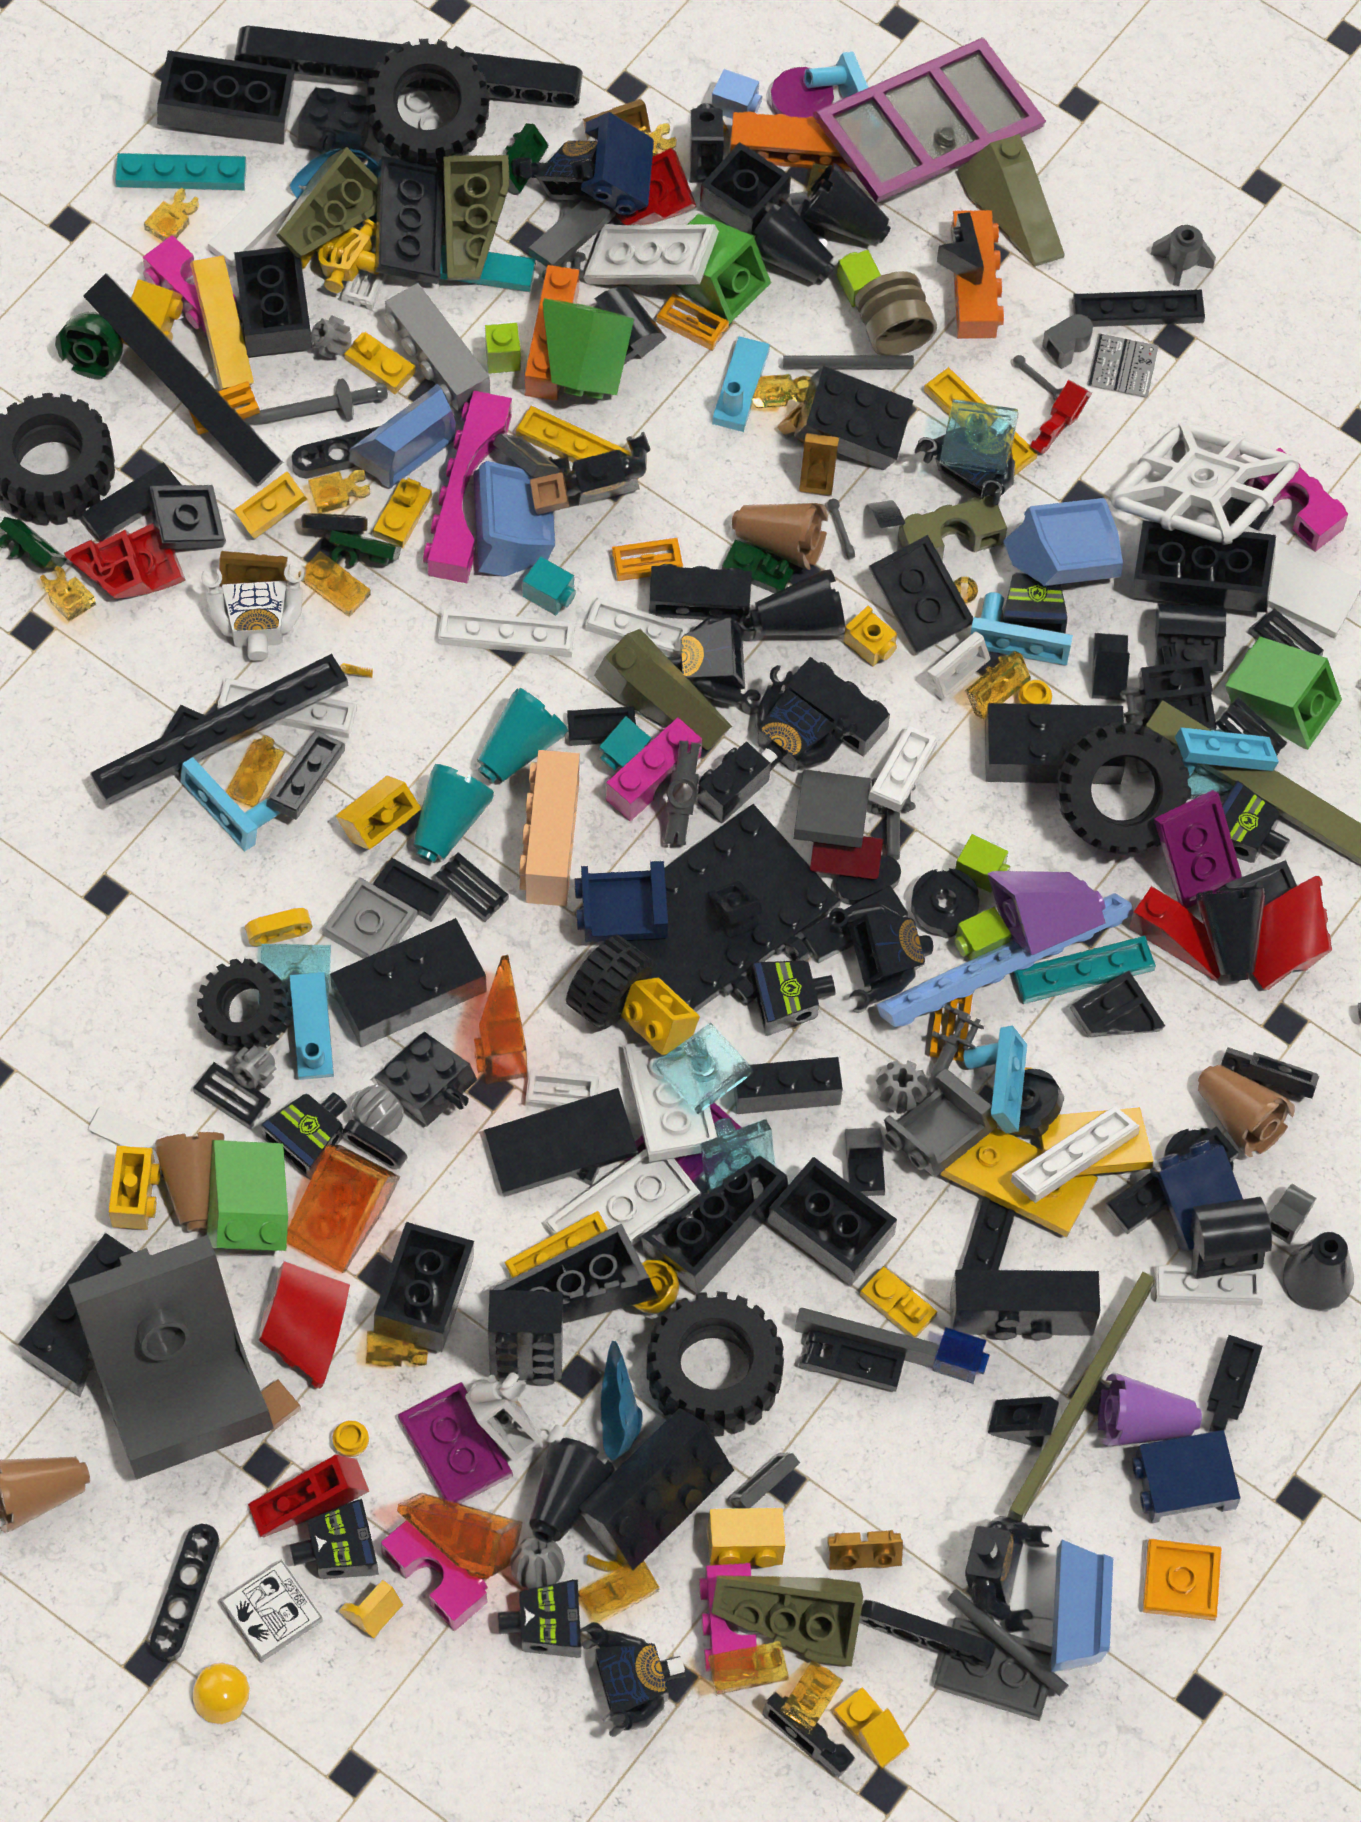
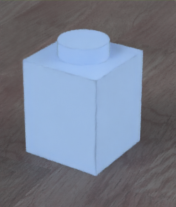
(736, 94)

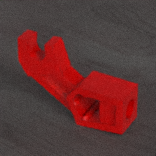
(1064, 412)

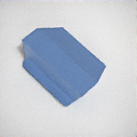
(407, 439)
(507, 524)
(1067, 543)
(1081, 1607)

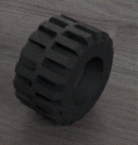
(605, 980)
(226, 986)

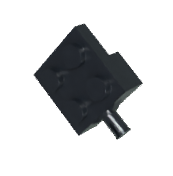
(334, 121)
(1181, 685)
(427, 1078)

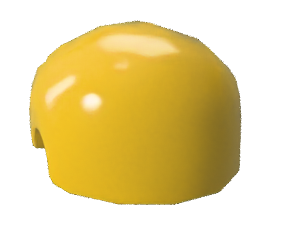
(665, 1284)
(221, 1693)

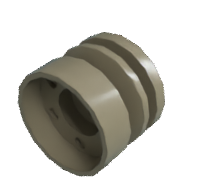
(896, 313)

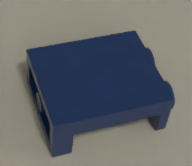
(621, 164)
(623, 904)
(1195, 1180)
(1186, 1475)

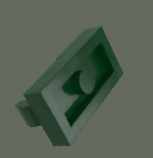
(527, 144)
(25, 539)
(378, 550)
(767, 570)

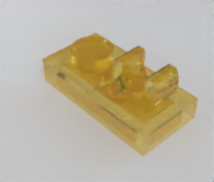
(335, 584)
(998, 683)
(618, 1592)
(748, 1668)
(811, 1695)

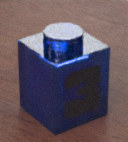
(961, 1356)

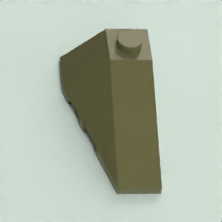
(1007, 183)
(332, 202)
(472, 207)
(645, 678)
(801, 1612)

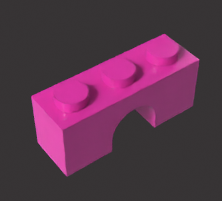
(170, 268)
(1321, 514)
(637, 781)
(457, 1595)
(721, 1637)

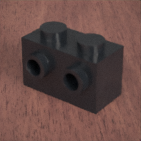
(733, 782)

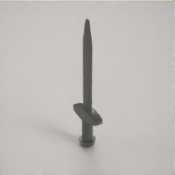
(343, 399)

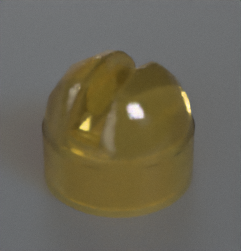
(972, 589)

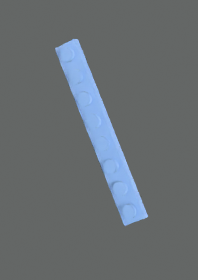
(985, 970)

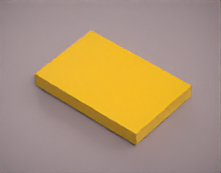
(1128, 1157)

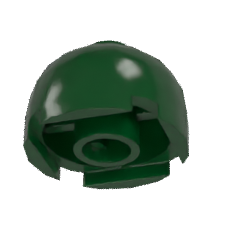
(89, 345)

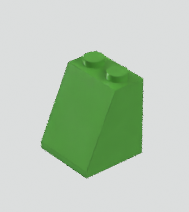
(733, 273)
(586, 347)
(1286, 689)

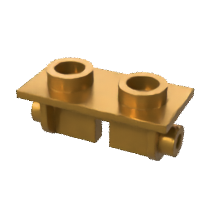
(881, 1550)

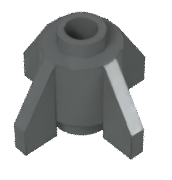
(1184, 250)

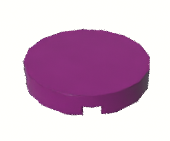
(794, 98)

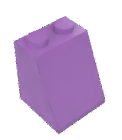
(1045, 907)

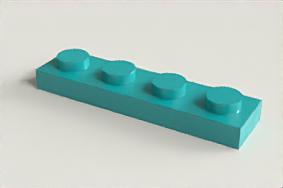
(181, 171)

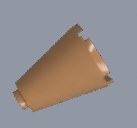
(784, 530)
(1245, 1108)
(187, 1175)
(37, 1486)

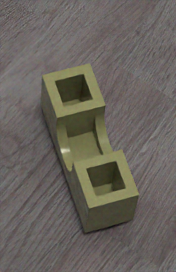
(975, 520)

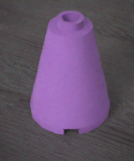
(1144, 1413)

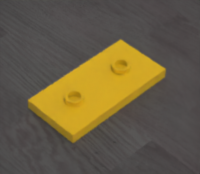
(989, 1171)

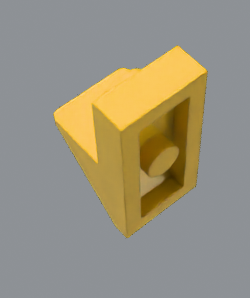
(872, 1727)

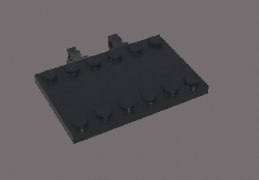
(698, 955)

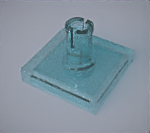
(979, 437)
(704, 1068)
(734, 1149)

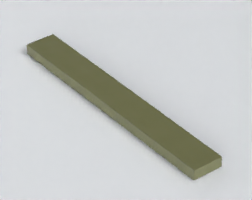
(1283, 794)
(1081, 1398)

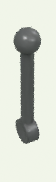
(1019, 361)
(833, 505)

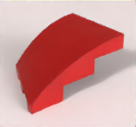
(668, 192)
(128, 563)
(1292, 933)
(305, 1319)

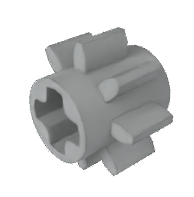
(331, 336)
(254, 1067)

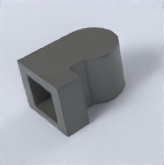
(1068, 337)
(1290, 1213)

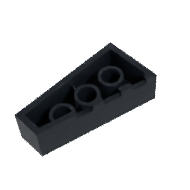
(717, 1224)
(593, 1276)
(57, 1338)

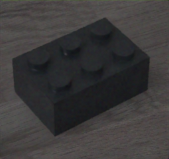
(272, 301)
(859, 413)
(832, 1221)
(423, 1286)

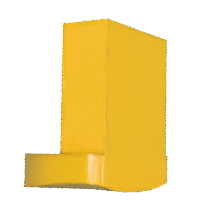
(374, 1610)

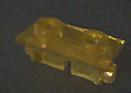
(255, 771)

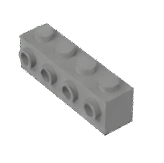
(435, 346)

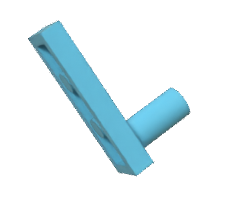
(845, 74)
(740, 384)
(1028, 641)
(1225, 749)
(222, 808)
(311, 1025)
(1010, 1062)

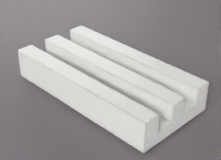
(360, 297)
(959, 665)
(561, 1078)

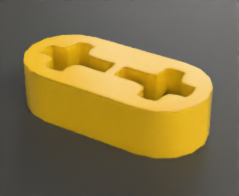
(278, 926)

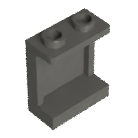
(942, 1125)

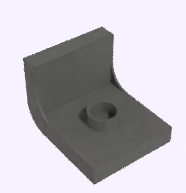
(170, 1356)

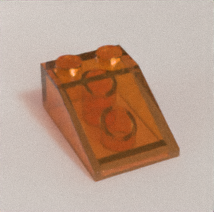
(501, 1040)
(340, 1206)
(464, 1534)

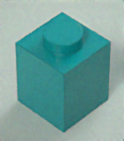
(549, 586)
(623, 744)

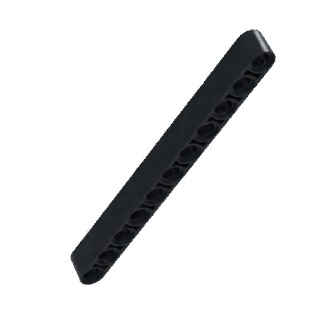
(356, 59)

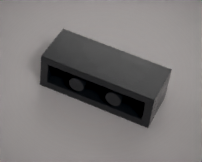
(699, 592)
(832, 696)
(790, 1086)

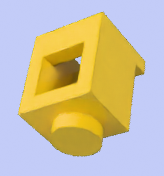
(870, 647)

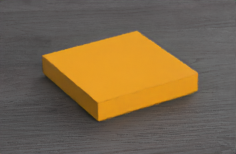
(1182, 1579)

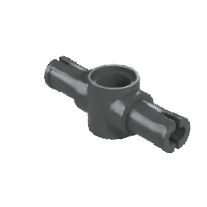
(680, 811)

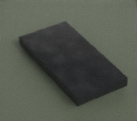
(409, 220)
(561, 1142)

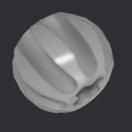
(913, 1081)
(377, 1109)
(537, 1563)

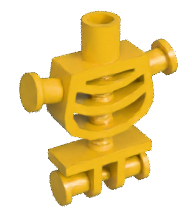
(351, 250)

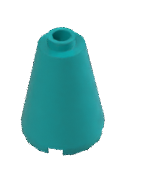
(518, 736)
(448, 811)

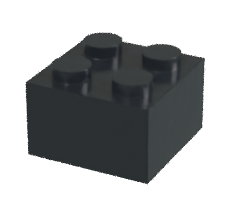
(744, 189)

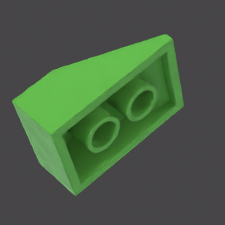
(247, 1196)

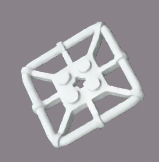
(1188, 483)

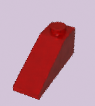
(1175, 931)
(309, 1495)

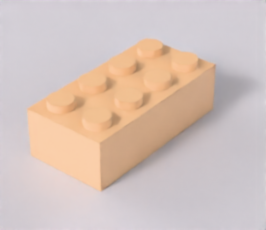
(550, 827)

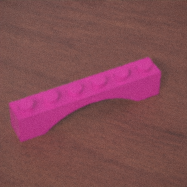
(453, 545)

